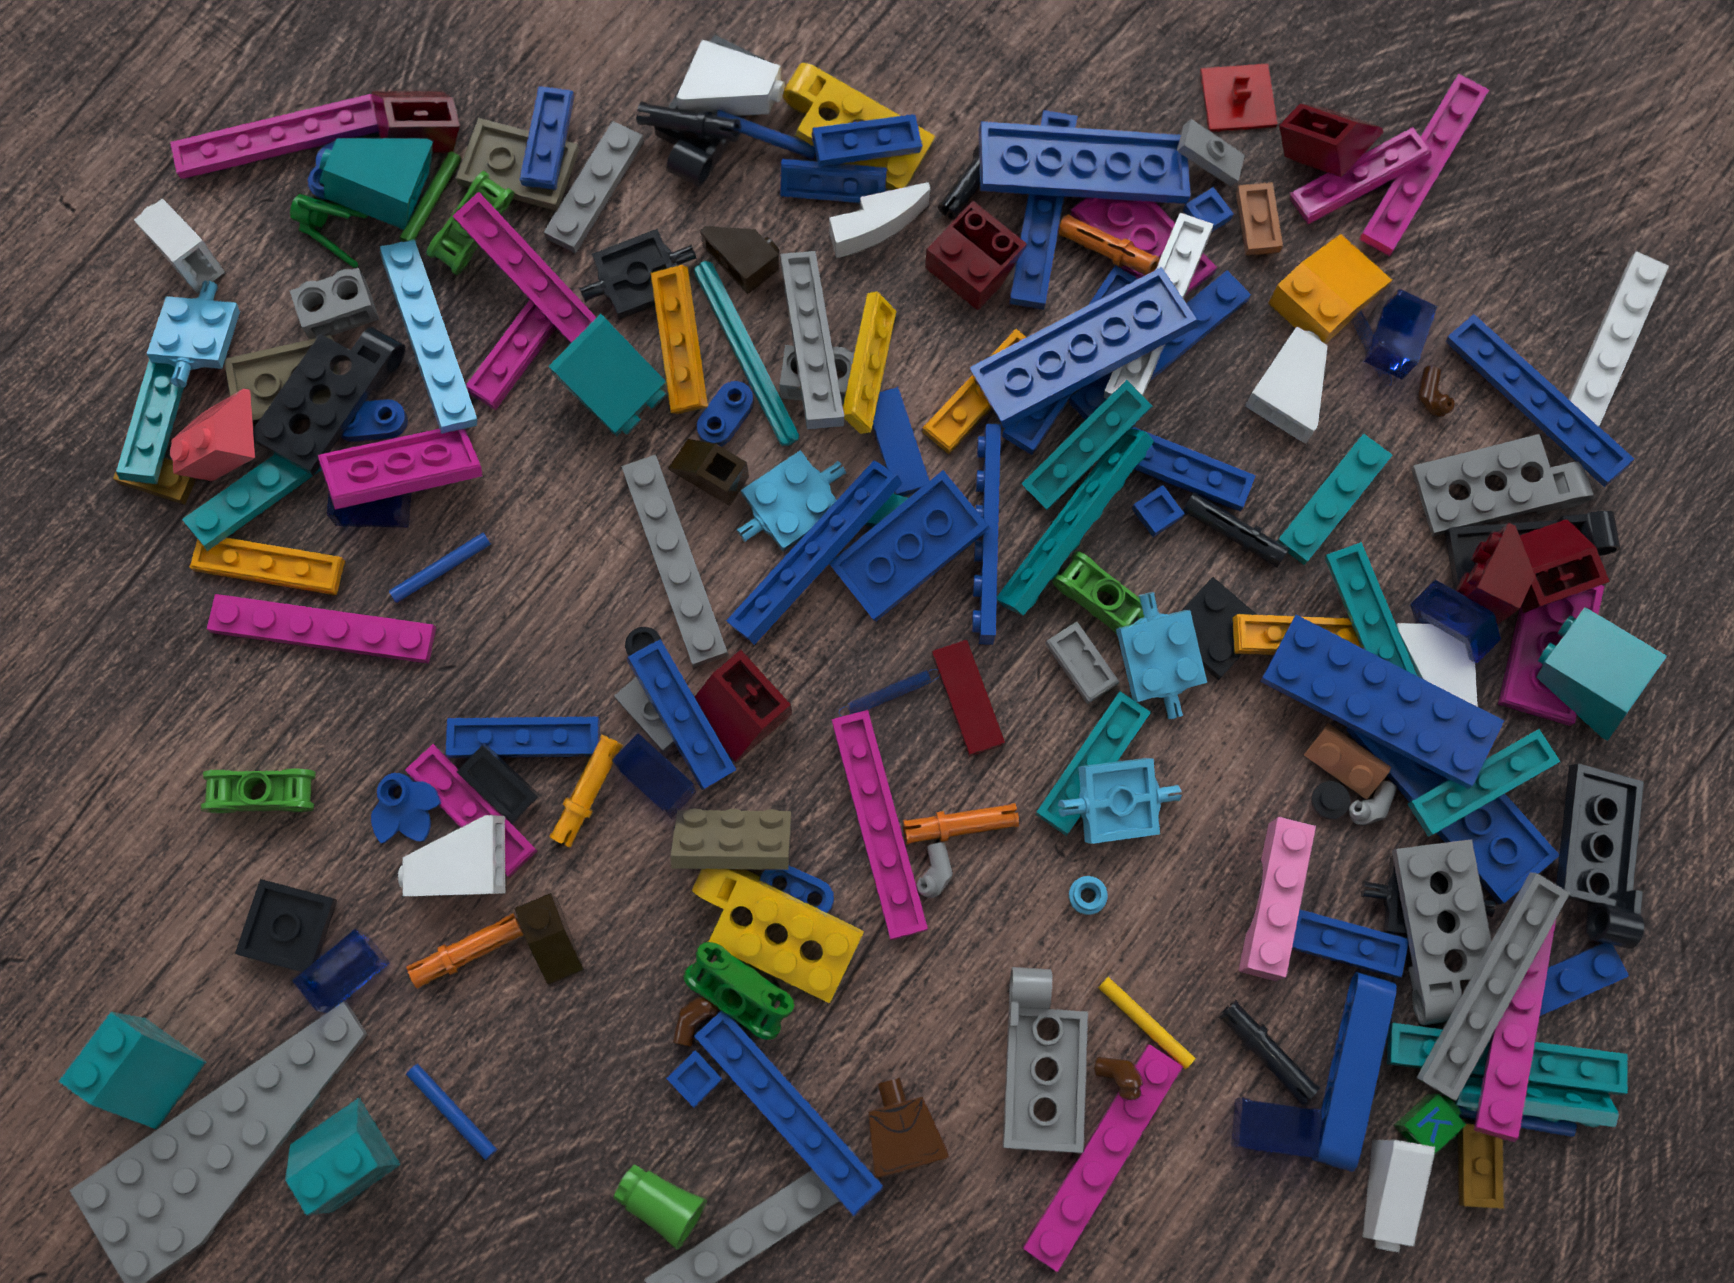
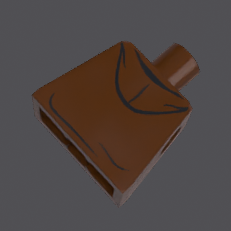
(902, 1132)

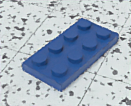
(909, 545)

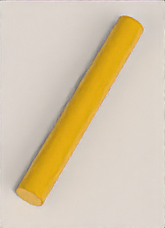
(1146, 1023)

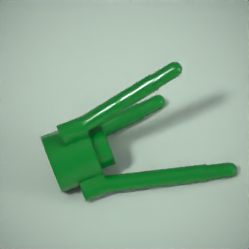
(314, 213)

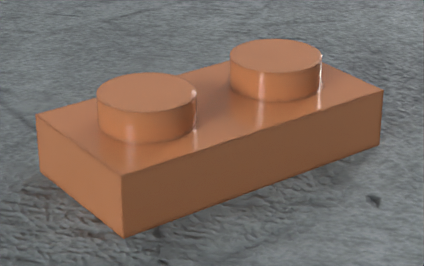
(1259, 218)
(1347, 761)

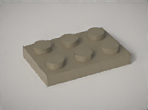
(501, 153)
(267, 373)
(731, 839)

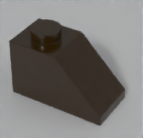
(742, 254)
(549, 938)

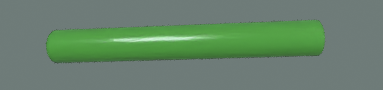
(430, 197)

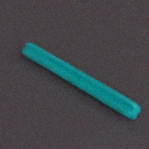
(746, 354)

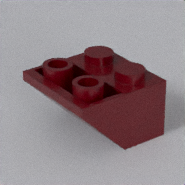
(417, 116)
(1326, 138)
(974, 255)
(1562, 564)
(1500, 573)
(741, 705)

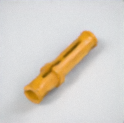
(585, 792)

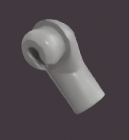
(1376, 808)
(938, 874)

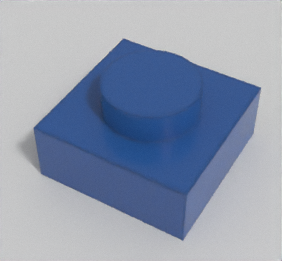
(1209, 208)
(1158, 511)
(694, 1079)

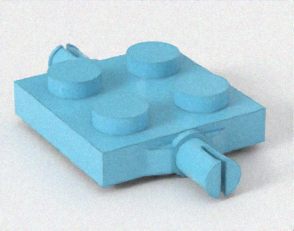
(193, 333)
(789, 500)
(1161, 655)
(1119, 800)

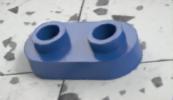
(726, 412)
(369, 423)
(801, 886)

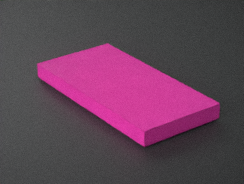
(1138, 222)
(398, 466)
(1532, 634)

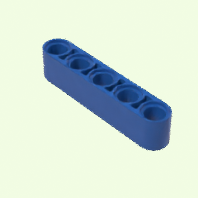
(1355, 1070)

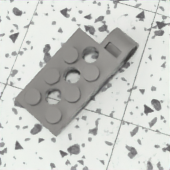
(1557, 489)
(1433, 984)
(1028, 1004)

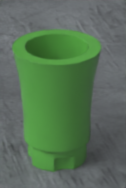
(660, 1204)

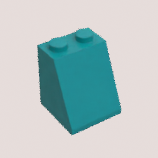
(377, 176)
(609, 376)
(1598, 670)
(132, 1070)
(338, 1160)

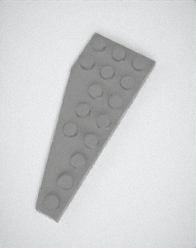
(189, 1173)

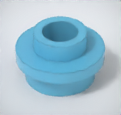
(1096, 887)

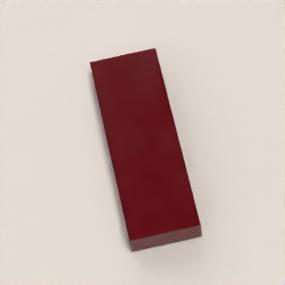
(968, 698)

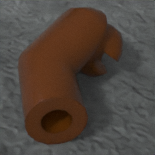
(1430, 396)
(690, 1016)
(1124, 1073)

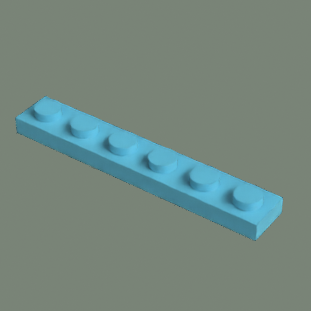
(428, 336)

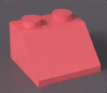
(216, 440)

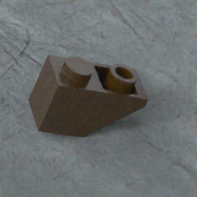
(711, 469)

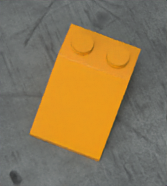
(1329, 289)

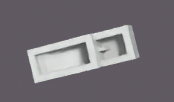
(878, 218)

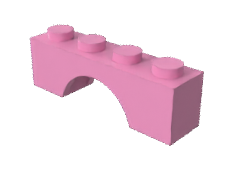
(1283, 879)

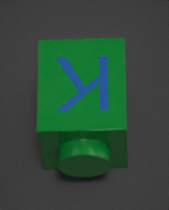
(1431, 1122)

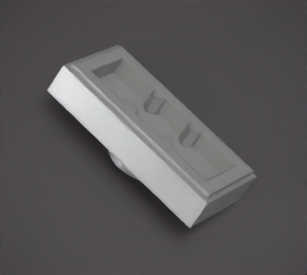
(1210, 152)
(1082, 662)
(639, 707)

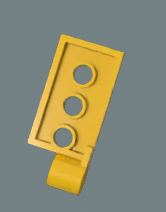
(814, 89)
(802, 921)

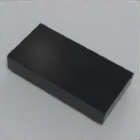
(498, 783)

